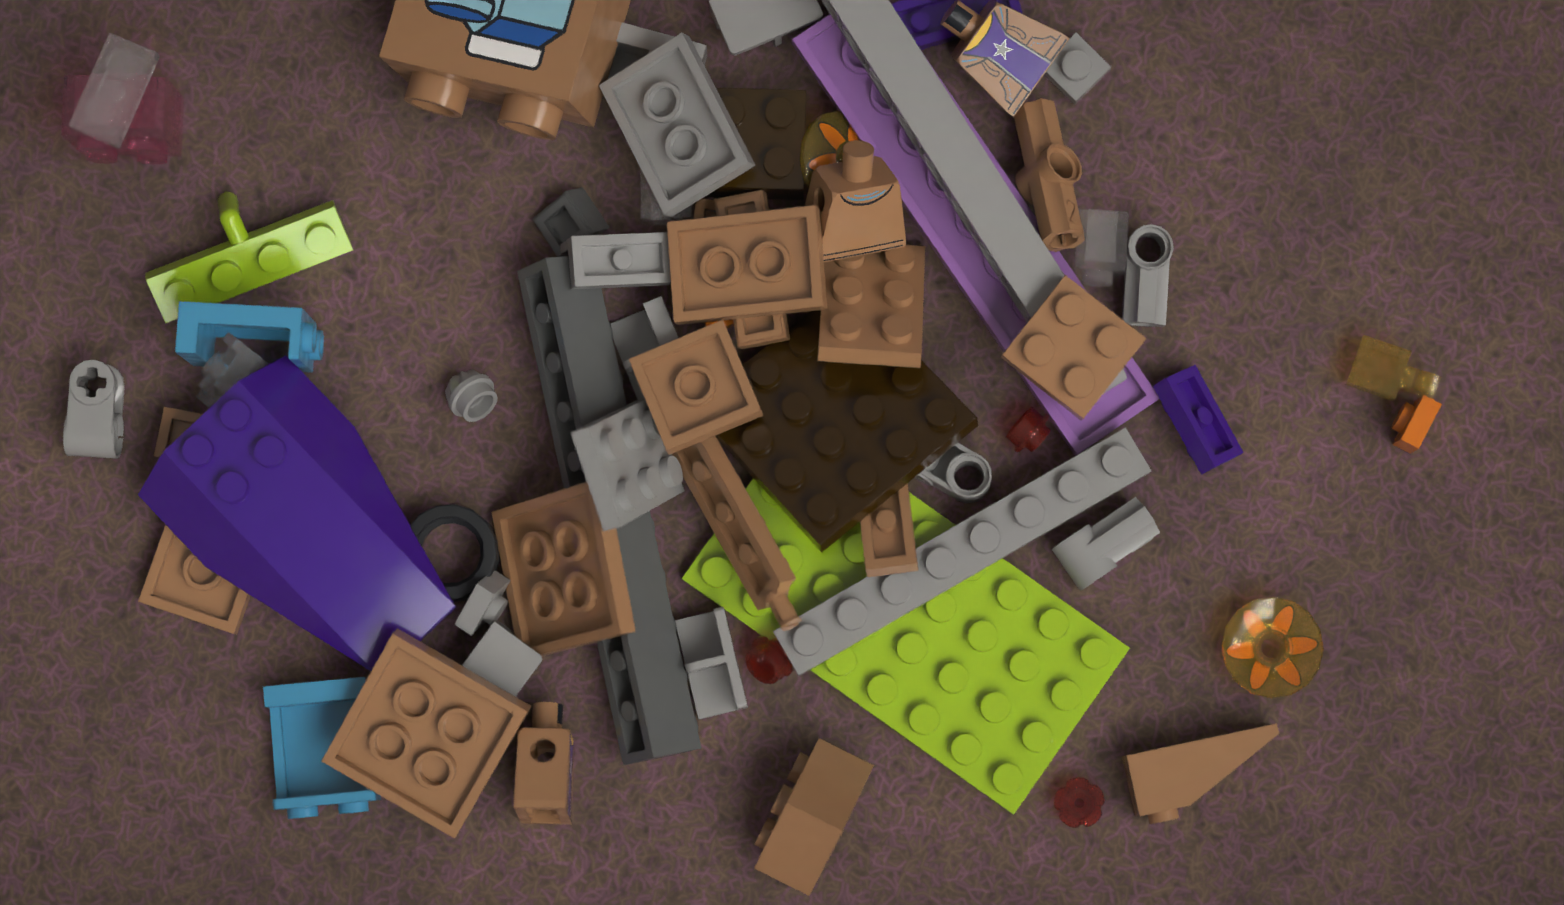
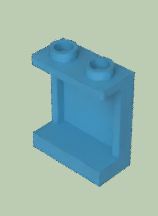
(204, 322)
(302, 729)

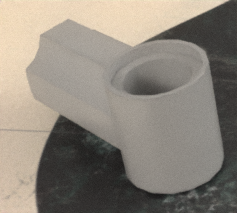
(1146, 282)
(1097, 548)

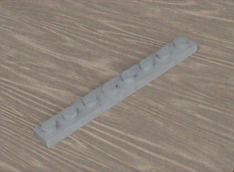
(965, 550)

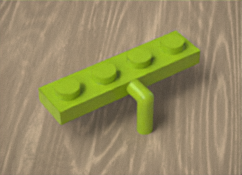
(250, 257)

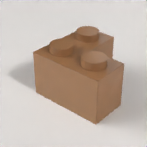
(811, 815)

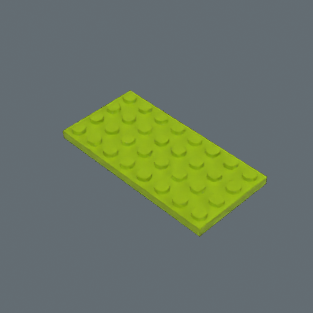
(972, 678)

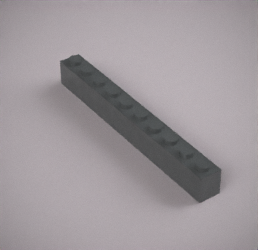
(579, 386)

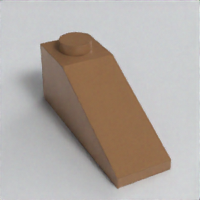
(1184, 772)

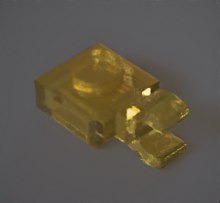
(1384, 369)

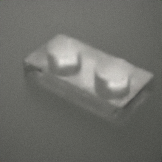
(114, 90)

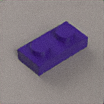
(1198, 419)

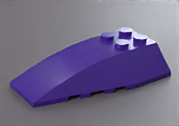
(298, 515)

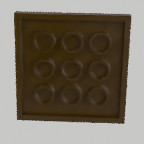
(840, 433)

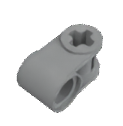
(94, 417)
(942, 473)

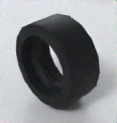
(466, 517)

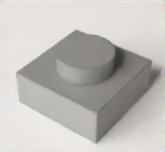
(1077, 68)
(484, 603)

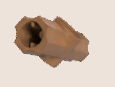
(1049, 175)

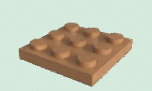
(562, 572)
(426, 733)

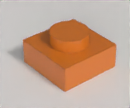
(1414, 422)

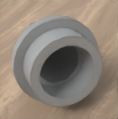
(471, 395)

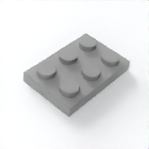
(676, 125)
(626, 464)

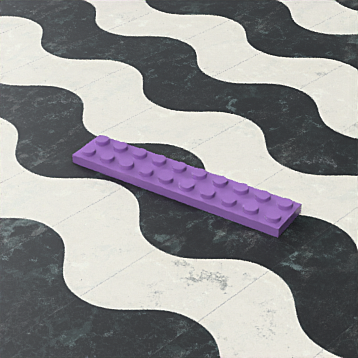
(872, 121)

